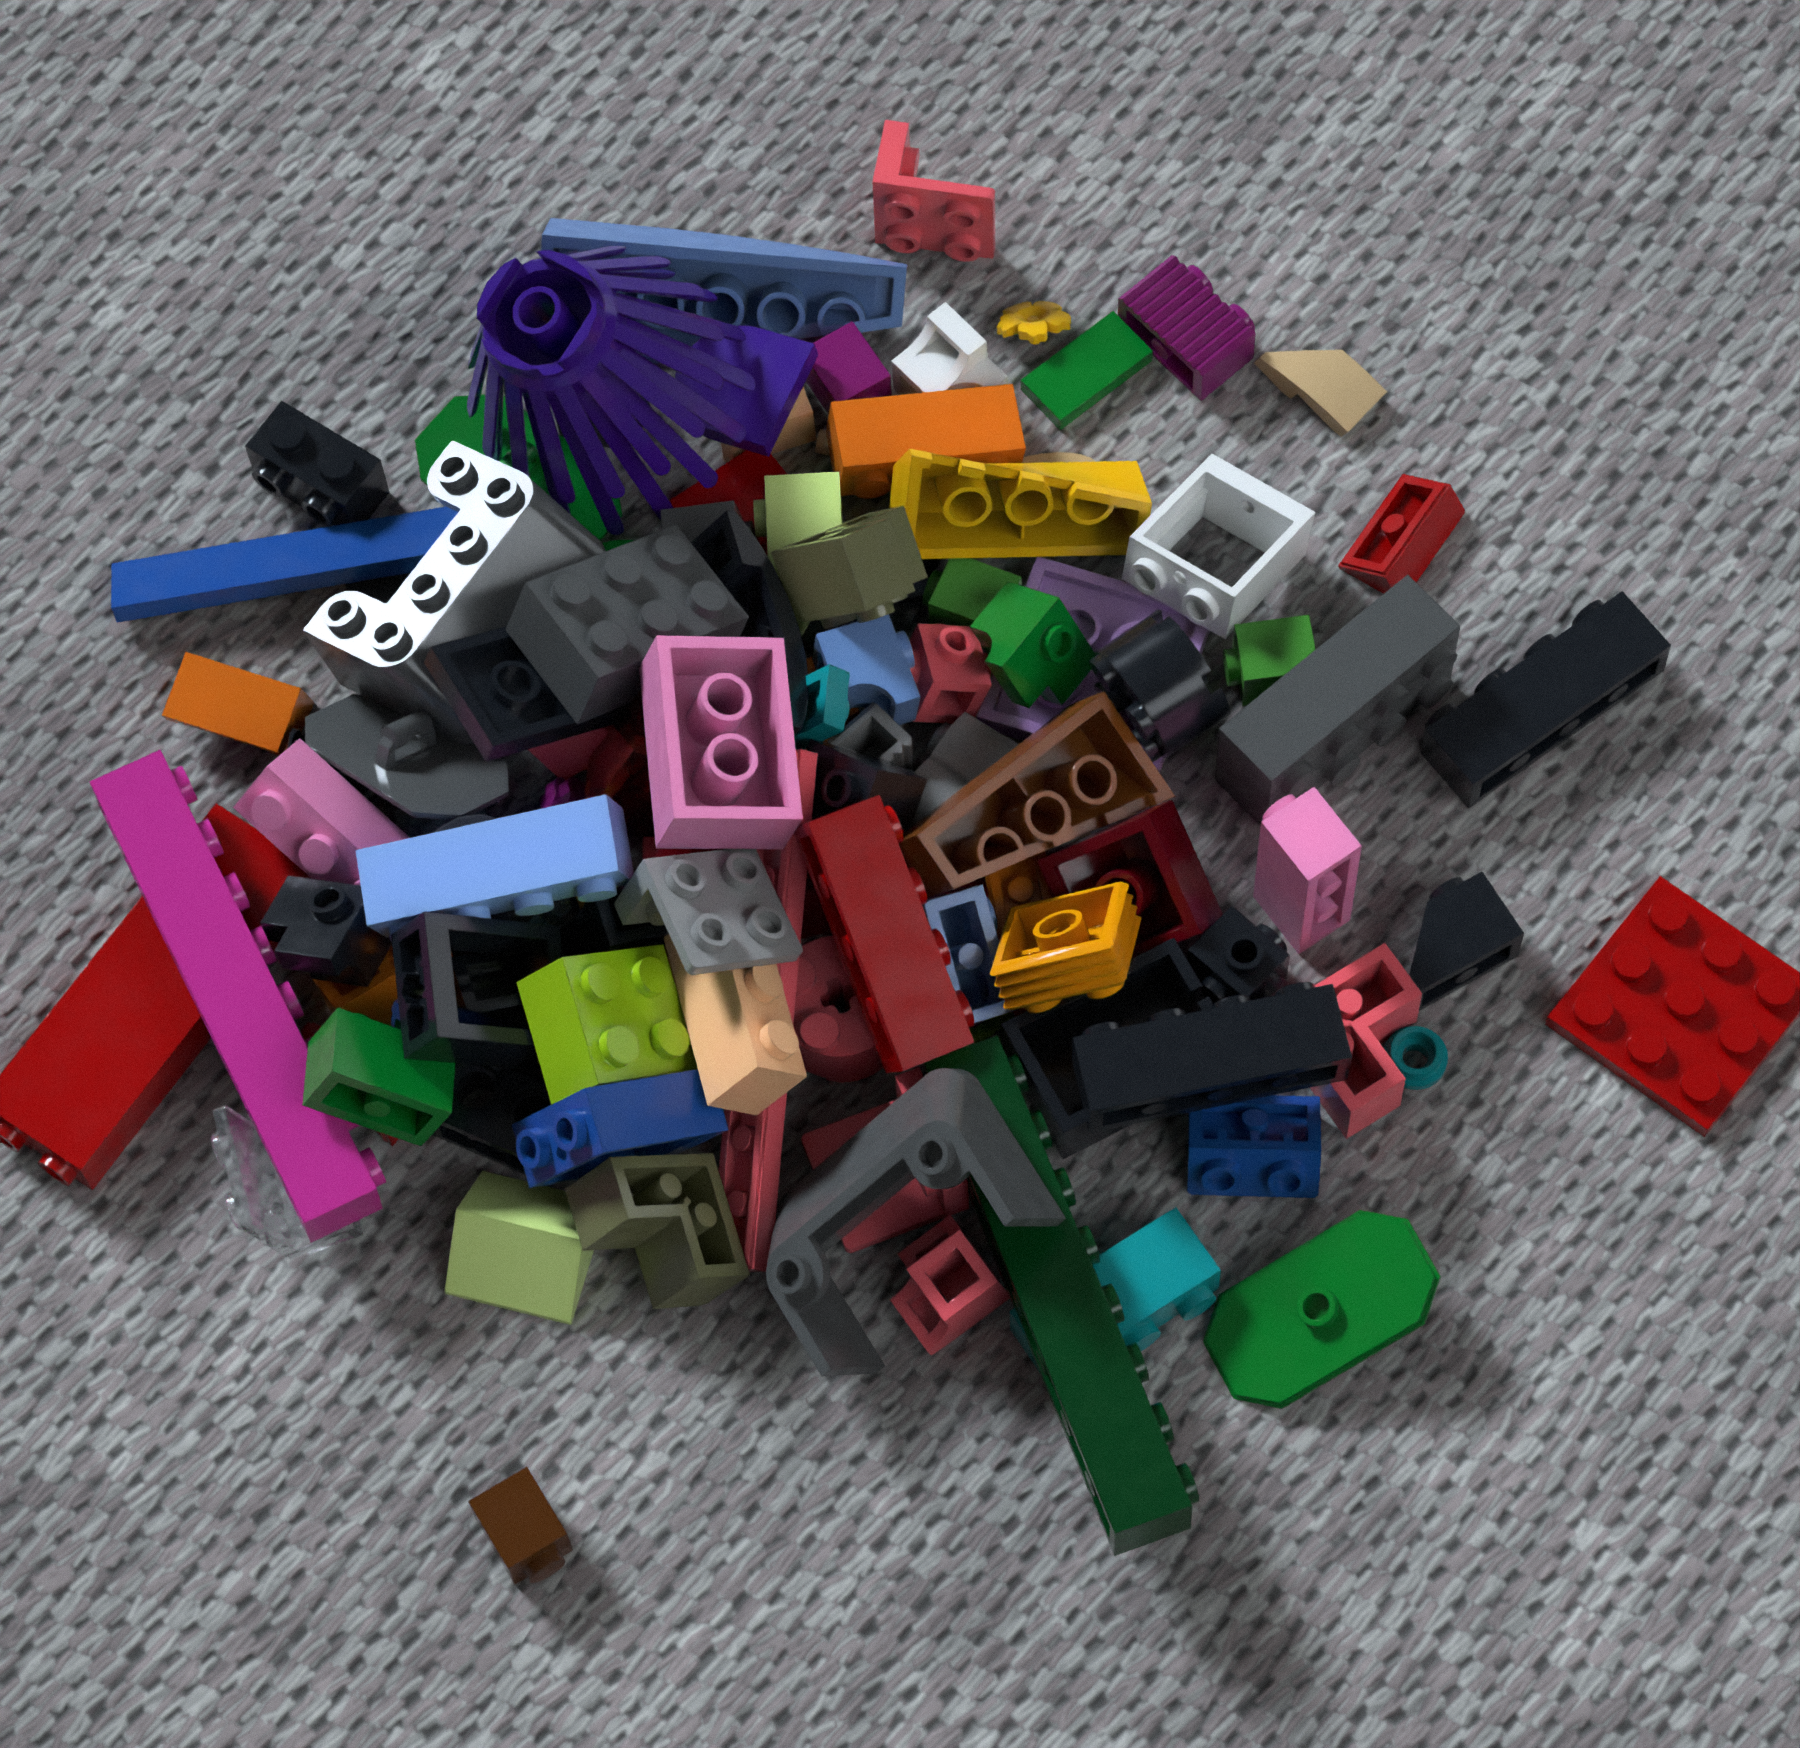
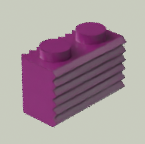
(1189, 326)

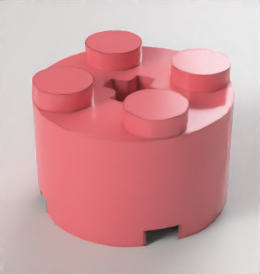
(831, 1042)

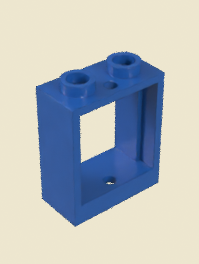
(615, 1120)

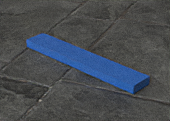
(274, 564)

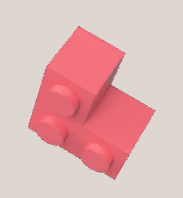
(1374, 1003)

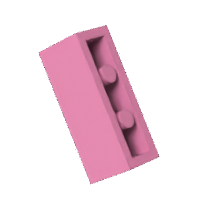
(315, 815)
(1306, 868)

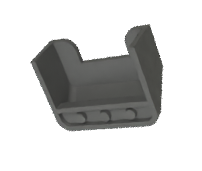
(460, 588)

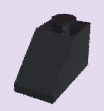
(1462, 937)

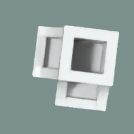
(945, 357)

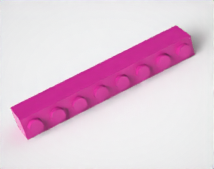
(235, 991)

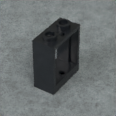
(428, 987)

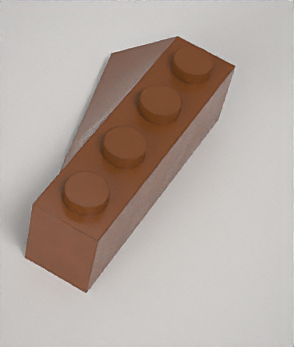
(1044, 792)

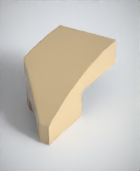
(1326, 382)

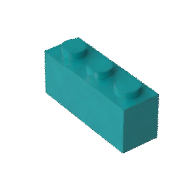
(1156, 1277)

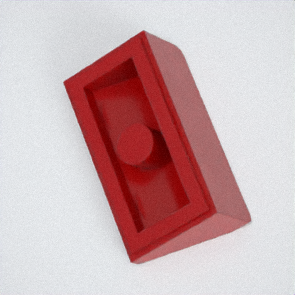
(1404, 533)

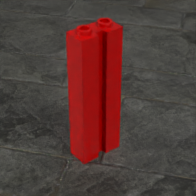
(122, 1030)

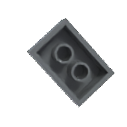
(599, 617)

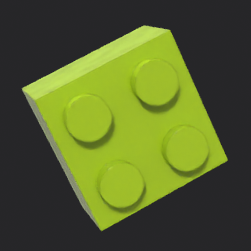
(606, 1019)

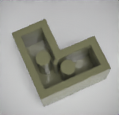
(852, 569)
(672, 1217)

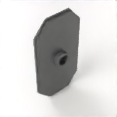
(405, 759)

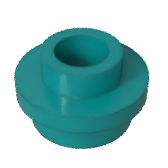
(1429, 1044)

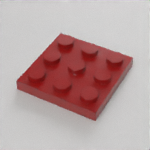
(1680, 1006)

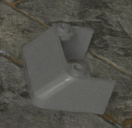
(930, 1133)

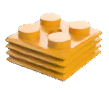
(1066, 948)

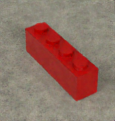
(885, 934)

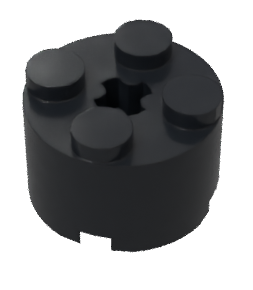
(1159, 684)

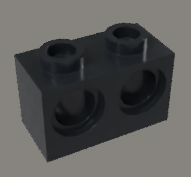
(489, 1127)

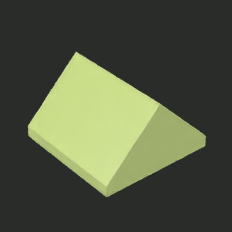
(517, 1249)

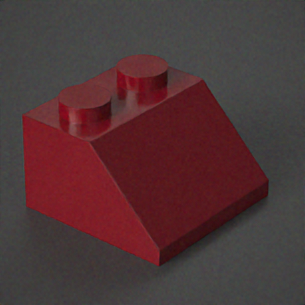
(1157, 863)

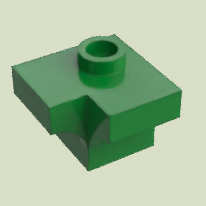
(1032, 645)

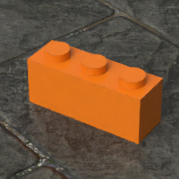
(964, 423)

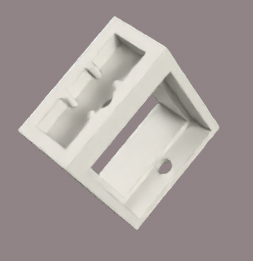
(1220, 495)

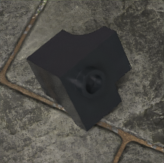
(852, 777)
(324, 931)

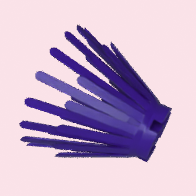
(566, 344)

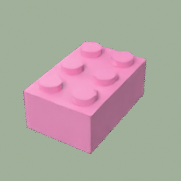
(720, 743)

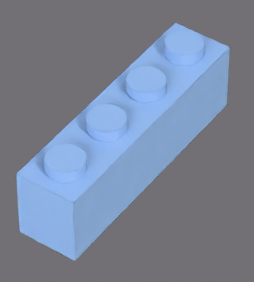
(499, 865)

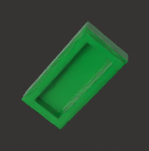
(1086, 370)

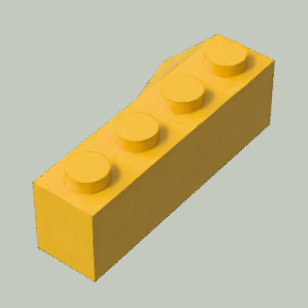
(1018, 507)

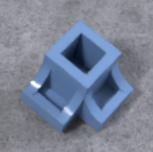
(877, 665)

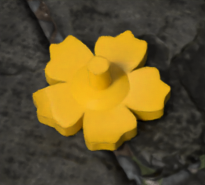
(1033, 321)

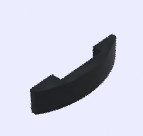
(753, 582)

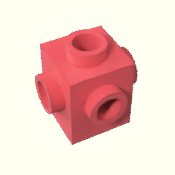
(948, 672)

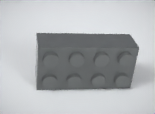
(1339, 700)

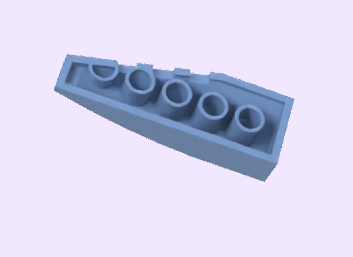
(756, 280)

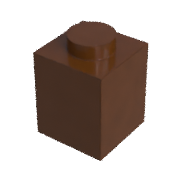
(522, 1528)

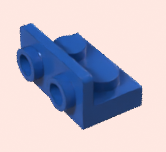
(1256, 1148)

